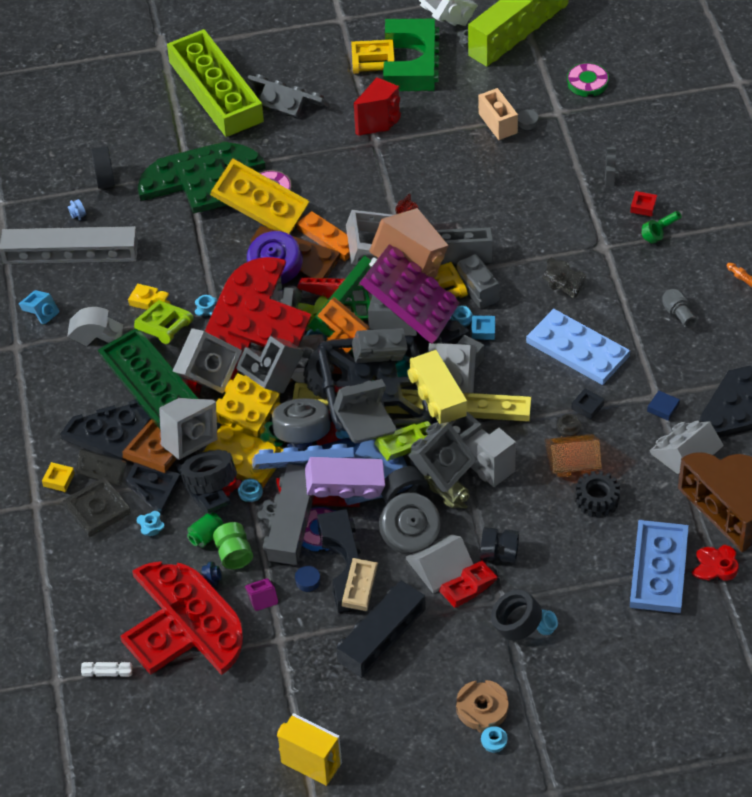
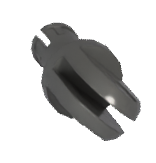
(679, 307)

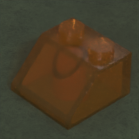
(573, 454)

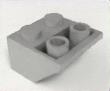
(684, 440)

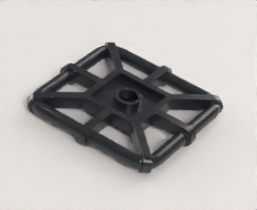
(370, 371)

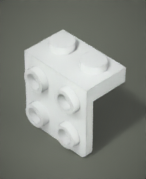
(450, 10)

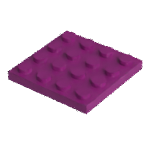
(410, 293)

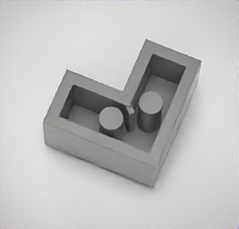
(494, 455)

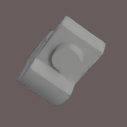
(93, 323)

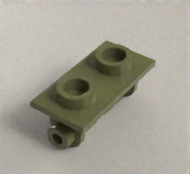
(454, 496)

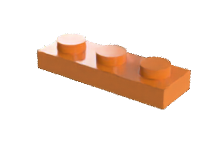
(324, 234)

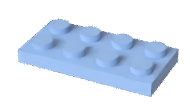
(578, 346)

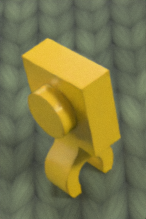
(146, 296)

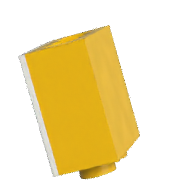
(309, 749)

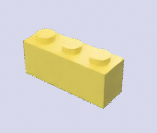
(437, 387)

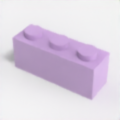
(344, 477)

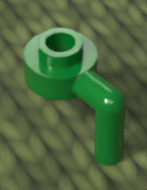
(652, 230)

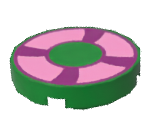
(587, 79)

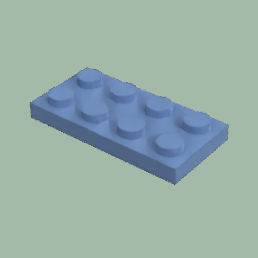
(268, 459)
(659, 566)

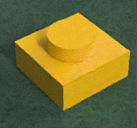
(58, 477)

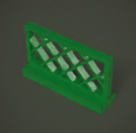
(343, 292)

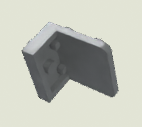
(362, 411)

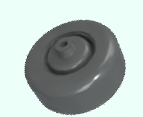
(301, 421)
(409, 523)

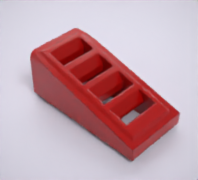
(320, 286)

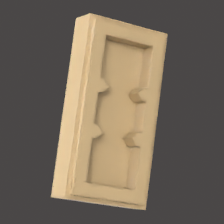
(359, 584)

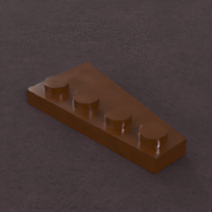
(317, 260)

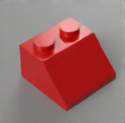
(377, 108)

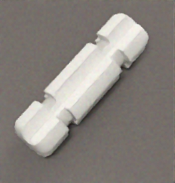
(106, 669)

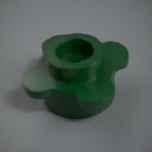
(268, 437)

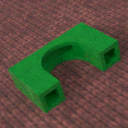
(416, 35)

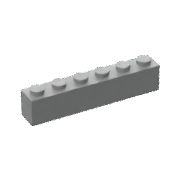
(69, 245)

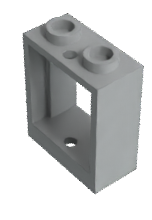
(357, 222)

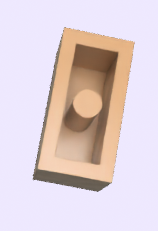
(498, 114)

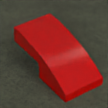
(469, 585)

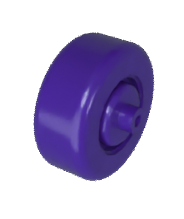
(278, 245)

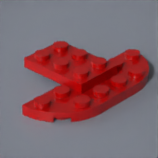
(249, 314)
(189, 618)

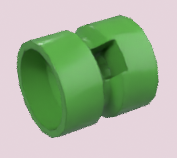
(233, 545)

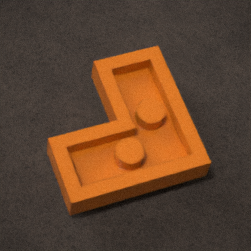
(341, 321)

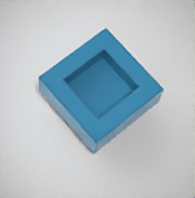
(483, 327)

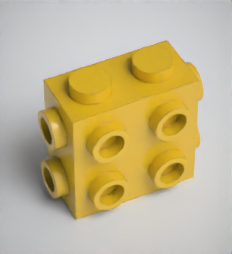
(246, 405)

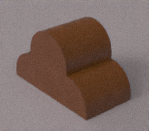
(721, 492)

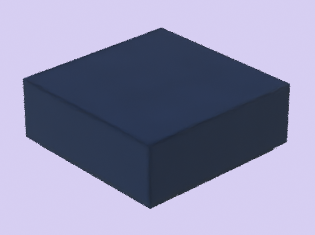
(663, 405)

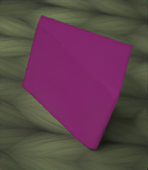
(262, 594)

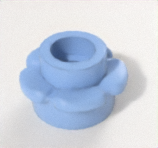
(76, 209)

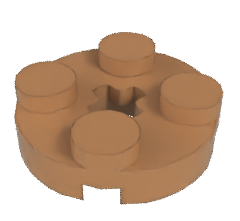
(480, 692)

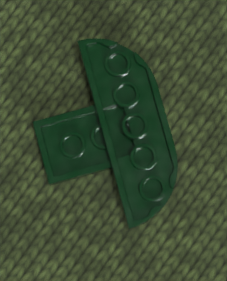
(195, 173)

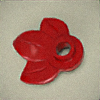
(716, 563)

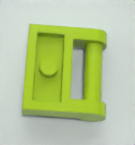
(158, 316)

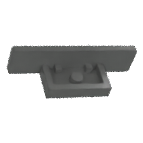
(285, 99)

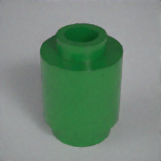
(202, 530)

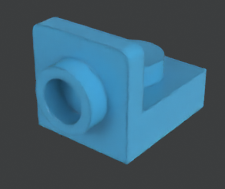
(41, 305)

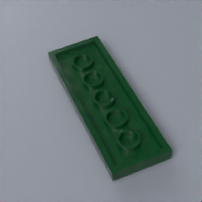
(144, 373)

